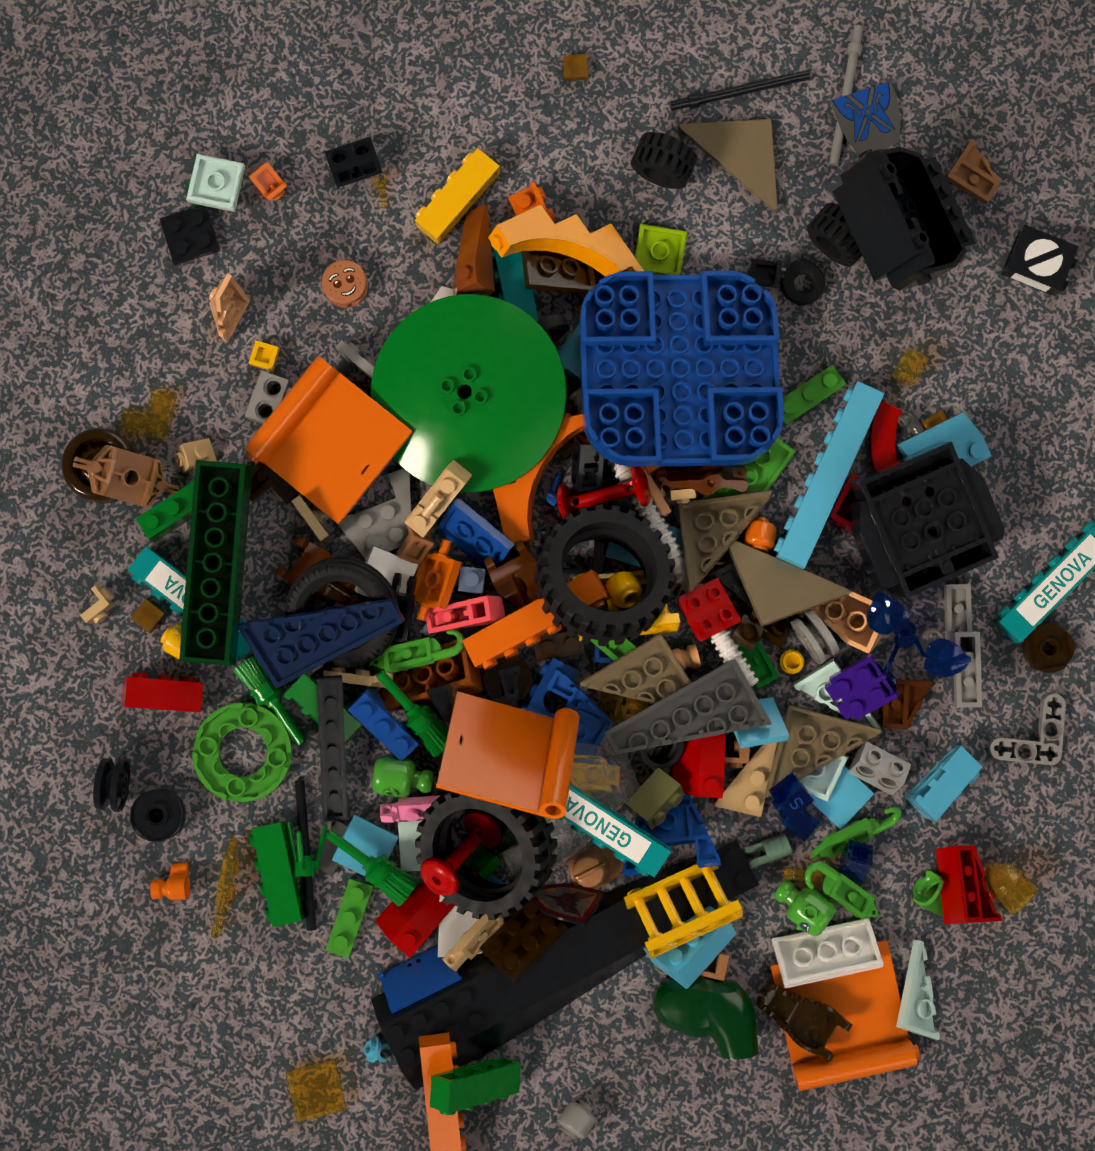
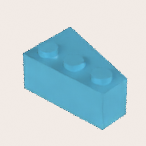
(944, 783)
(692, 958)

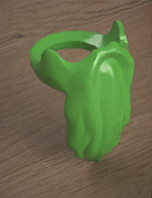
(928, 894)

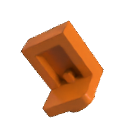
(268, 182)

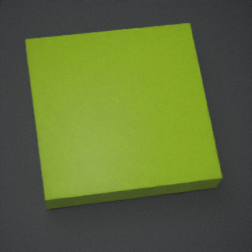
(660, 249)

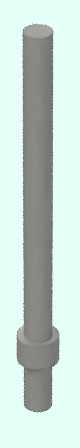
(854, 51)

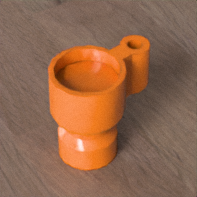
(177, 885)

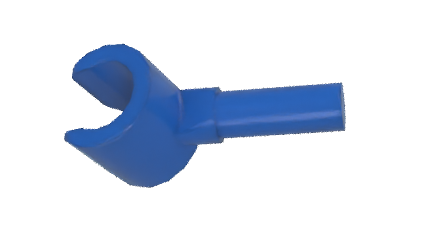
(551, 496)

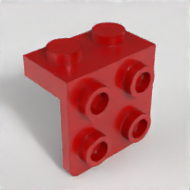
(708, 610)

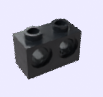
(353, 162)
(586, 465)

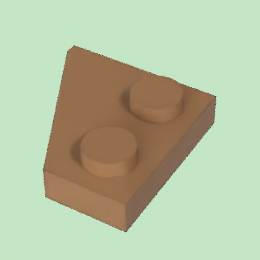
(974, 174)

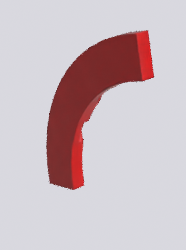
(883, 437)

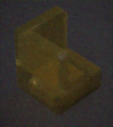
(910, 367)

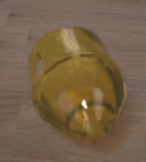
(1009, 886)

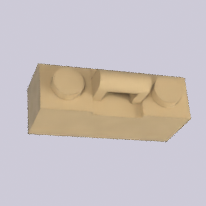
(438, 498)

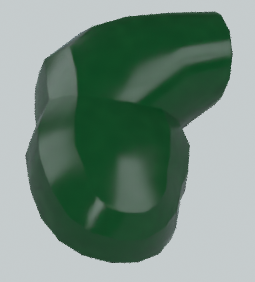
(712, 1010)

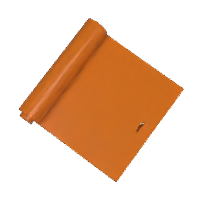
(327, 438)
(509, 755)
(872, 1044)

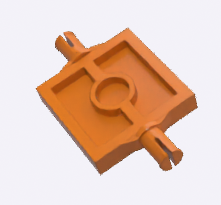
(435, 580)

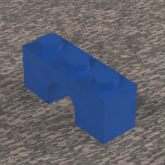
(539, 690)
(393, 734)

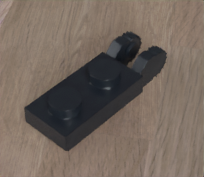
(406, 606)

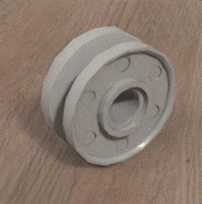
(815, 636)

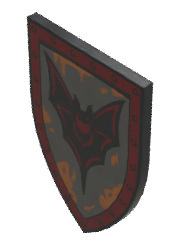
(568, 902)

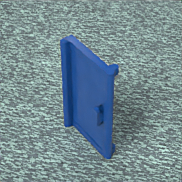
(408, 984)

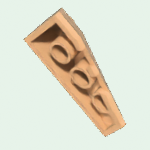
(227, 306)
(849, 621)

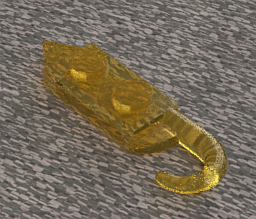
(226, 889)

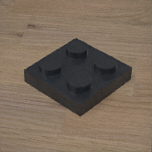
(190, 234)

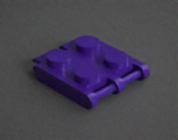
(860, 688)

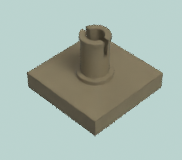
(315, 519)

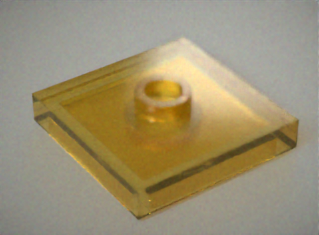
(316, 1090)

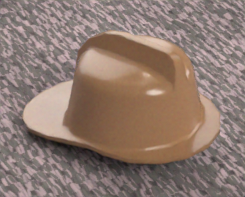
(595, 867)

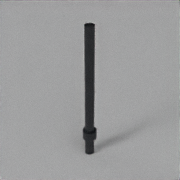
(695, 100)
(309, 904)

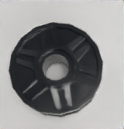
(111, 784)
(142, 815)

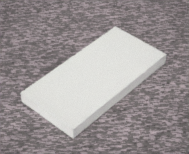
(834, 953)

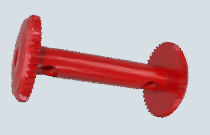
(640, 485)
(441, 875)

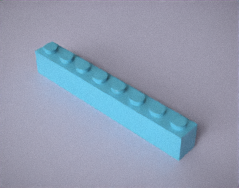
(829, 475)

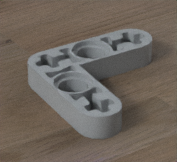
(1044, 741)

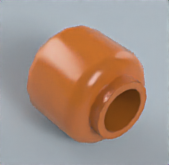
(760, 535)

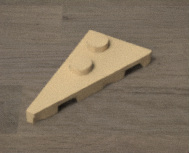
(748, 788)

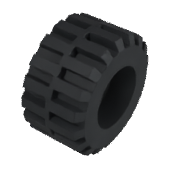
(664, 160)
(833, 236)

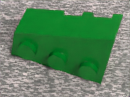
(305, 695)

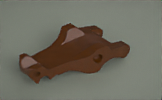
(705, 478)
(515, 577)
(339, 591)

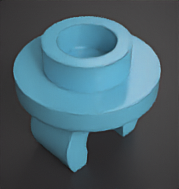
(373, 1048)

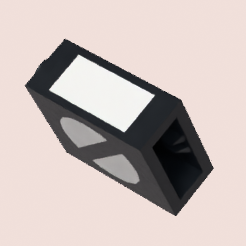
(1040, 260)

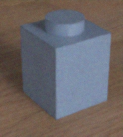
(472, 580)

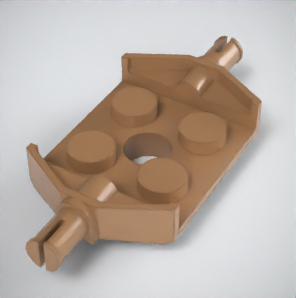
(108, 472)

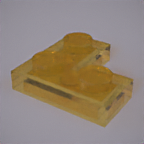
(155, 422)

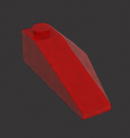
(702, 767)
(413, 920)

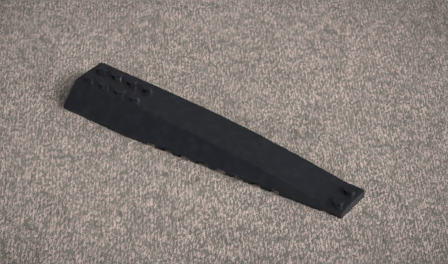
(491, 1010)

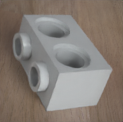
(262, 398)
(879, 768)

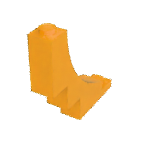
(536, 231)

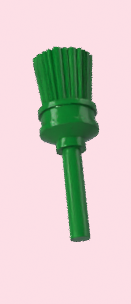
(265, 693)
(420, 719)
(379, 871)

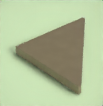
(742, 151)
(712, 527)
(778, 587)
(642, 674)
(815, 742)

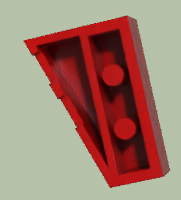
(162, 693)
(964, 889)

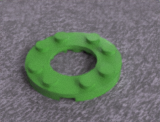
(207, 754)

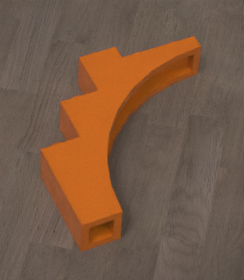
(517, 499)

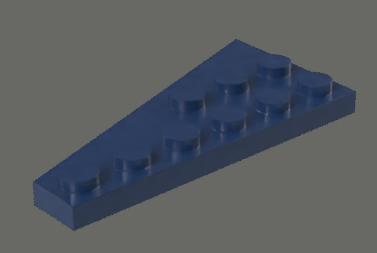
(306, 640)

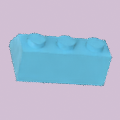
(960, 430)

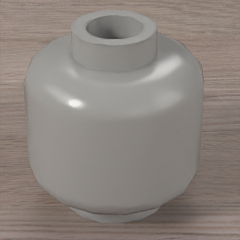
(577, 1120)

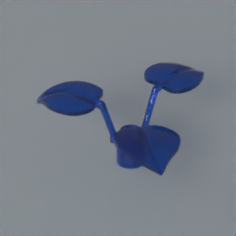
(942, 655)

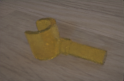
(380, 185)

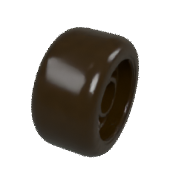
(86, 446)

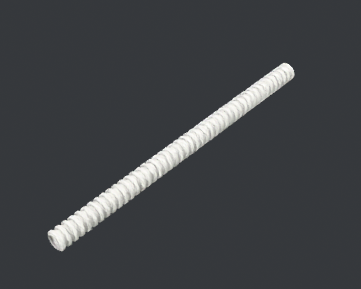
(722, 640)

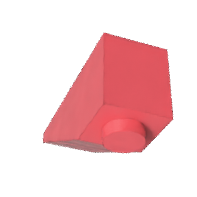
(466, 614)

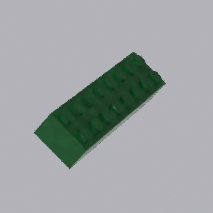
(215, 563)

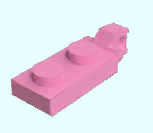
(406, 809)

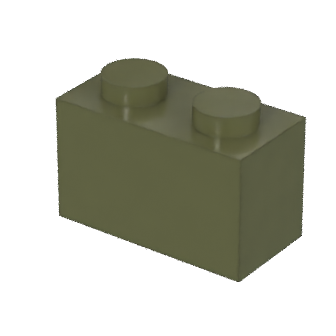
(655, 799)

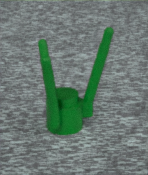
(303, 864)

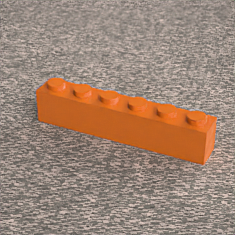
(528, 624)
(436, 1058)

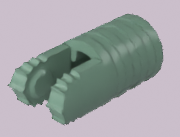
(774, 848)

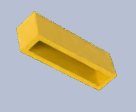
(457, 195)

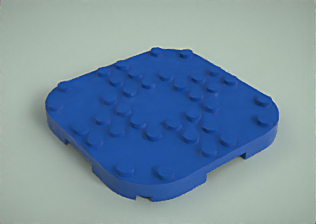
(680, 369)

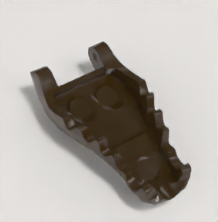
(804, 1019)

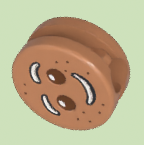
(345, 283)

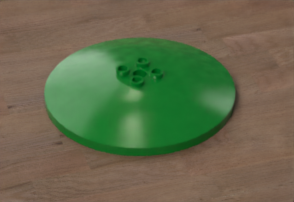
(513, 381)

